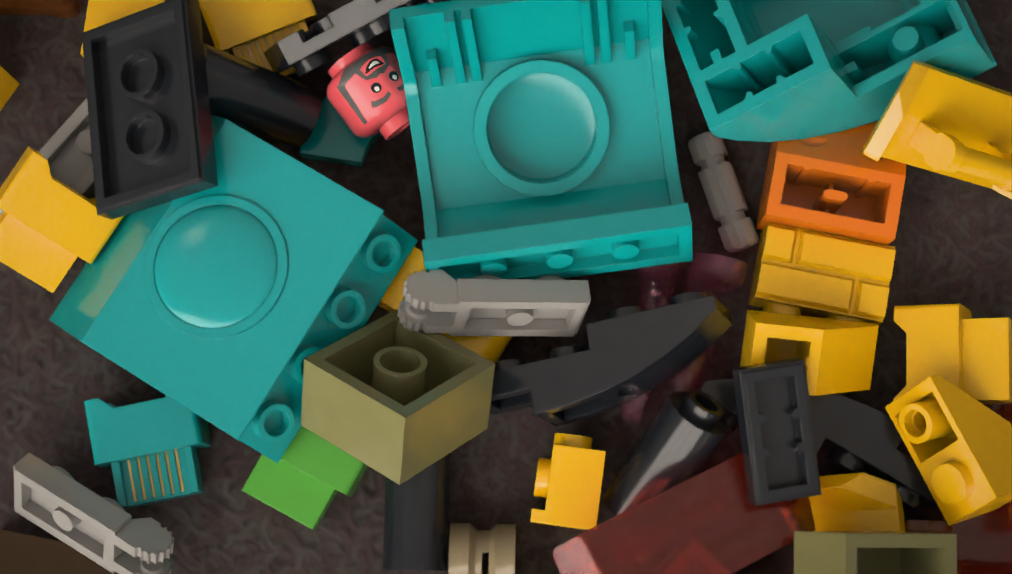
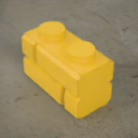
(821, 275)

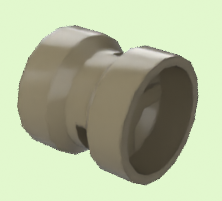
(469, 544)

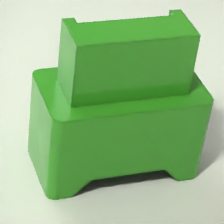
(305, 478)

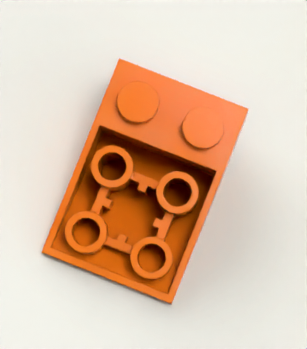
(833, 187)

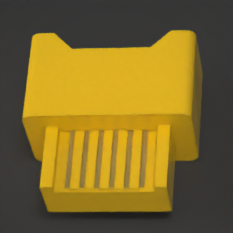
(255, 25)
(47, 223)
(958, 348)

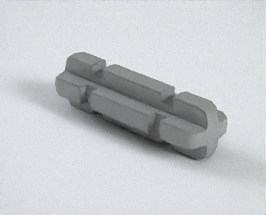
(723, 192)

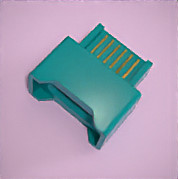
(149, 448)

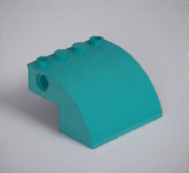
(814, 63)

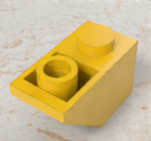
(834, 351)
(956, 447)

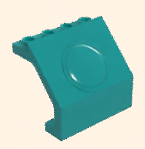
(542, 136)
(237, 287)

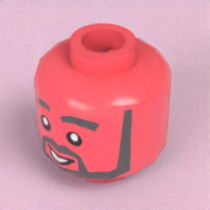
(369, 91)

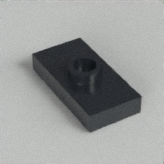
(776, 431)

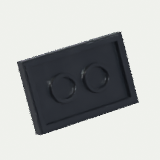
(149, 108)

